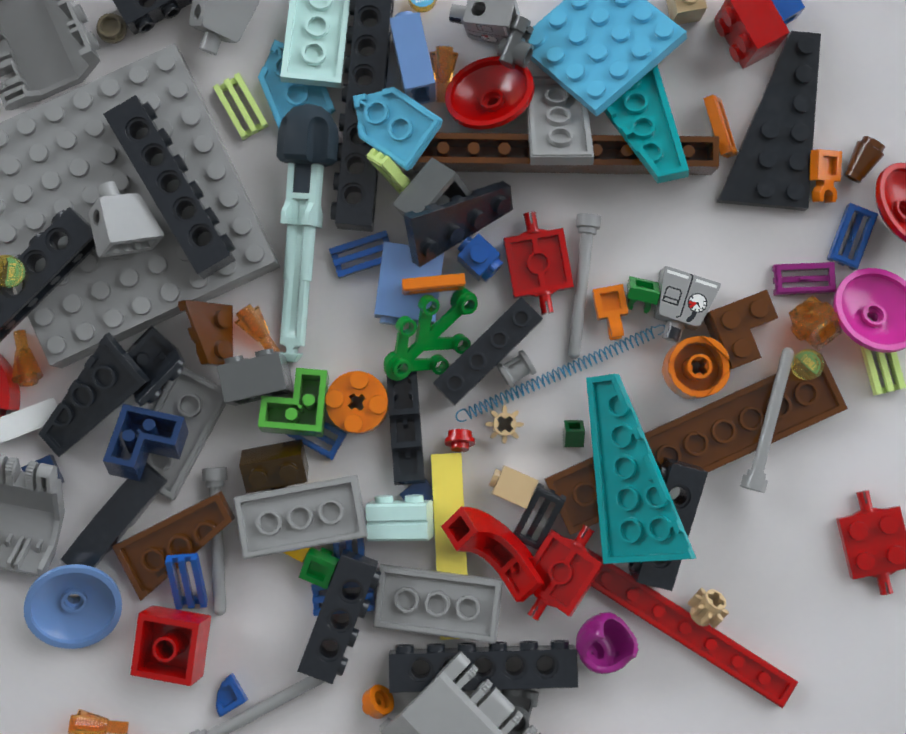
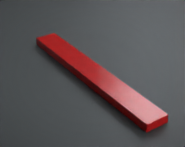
(700, 639)

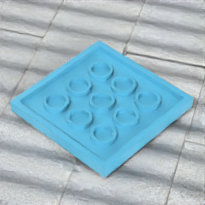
(602, 47)

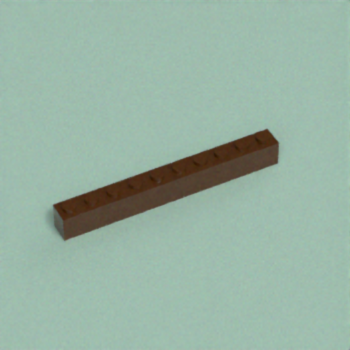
(511, 154)

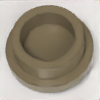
(111, 28)

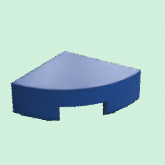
(229, 695)

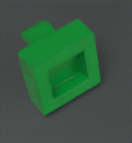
(644, 291)
(319, 567)

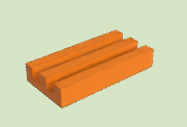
(720, 126)
(433, 284)

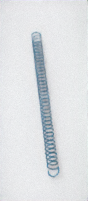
(563, 372)

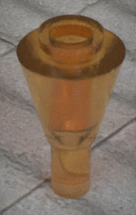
(443, 66)
(253, 323)
(25, 367)
(91, 723)

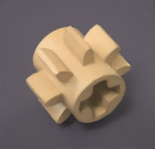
(504, 433)
(708, 607)

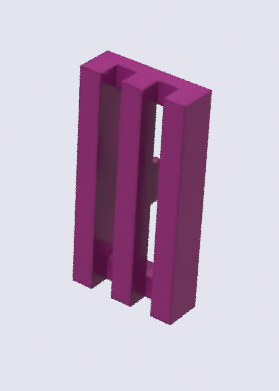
(778, 280)

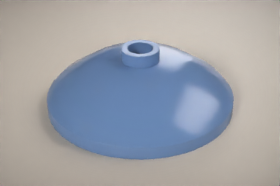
(72, 620)

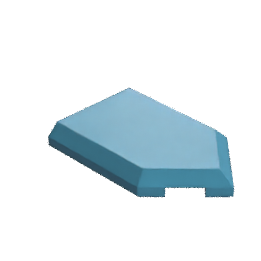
(285, 96)
(395, 125)

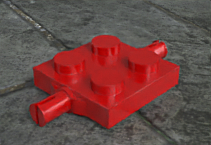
(538, 263)
(874, 542)
(566, 572)

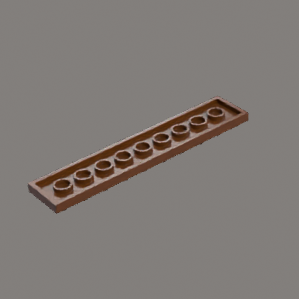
(710, 436)

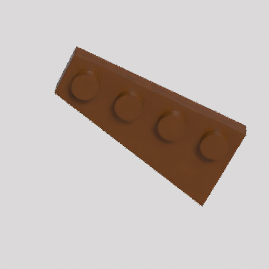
(182, 533)

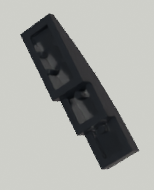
(405, 430)
(115, 519)

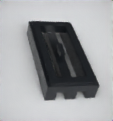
(549, 496)

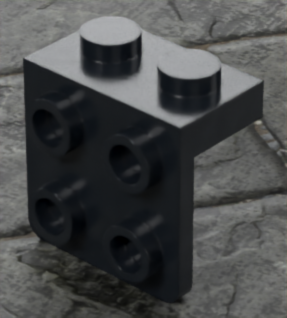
(158, 360)

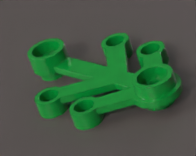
(428, 336)

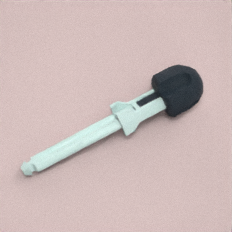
(307, 144)

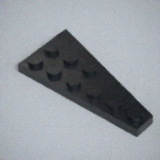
(777, 147)

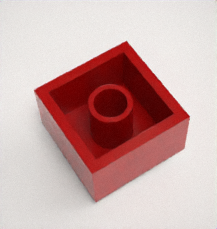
(751, 29)
(170, 645)

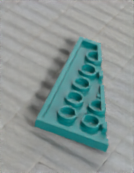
(649, 128)
(632, 498)

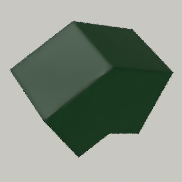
(573, 433)

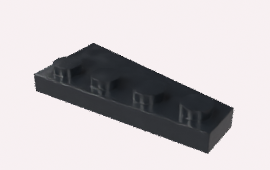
(447, 225)
(99, 390)

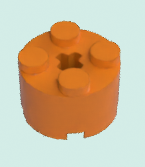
(713, 367)
(340, 397)

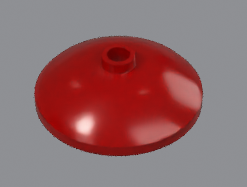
(488, 94)
(891, 198)

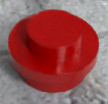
(459, 440)

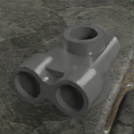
(515, 48)
(523, 701)

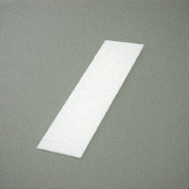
(26, 419)

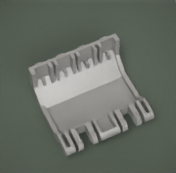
(44, 48)
(29, 516)
(449, 710)

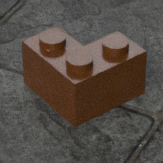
(733, 323)

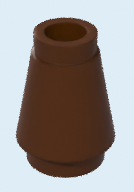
(864, 158)

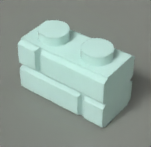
(400, 519)

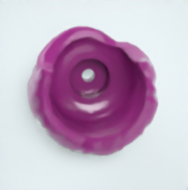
(606, 643)

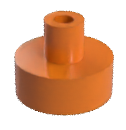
(377, 701)

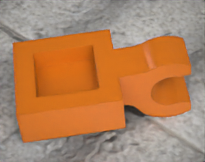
(610, 305)

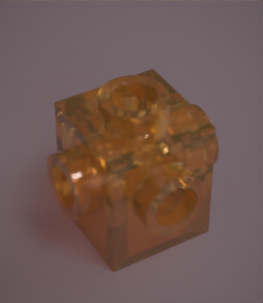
(815, 322)

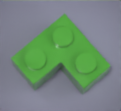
(302, 413)

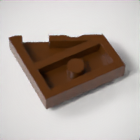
(210, 330)

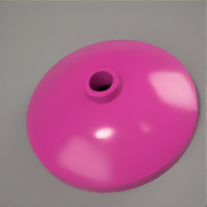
(880, 297)

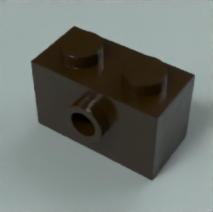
(274, 466)

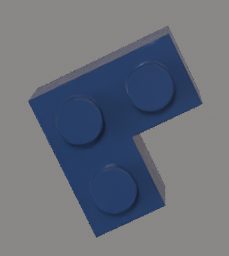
(141, 433)

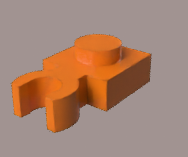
(825, 170)

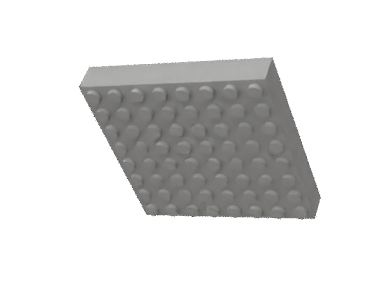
(60, 158)

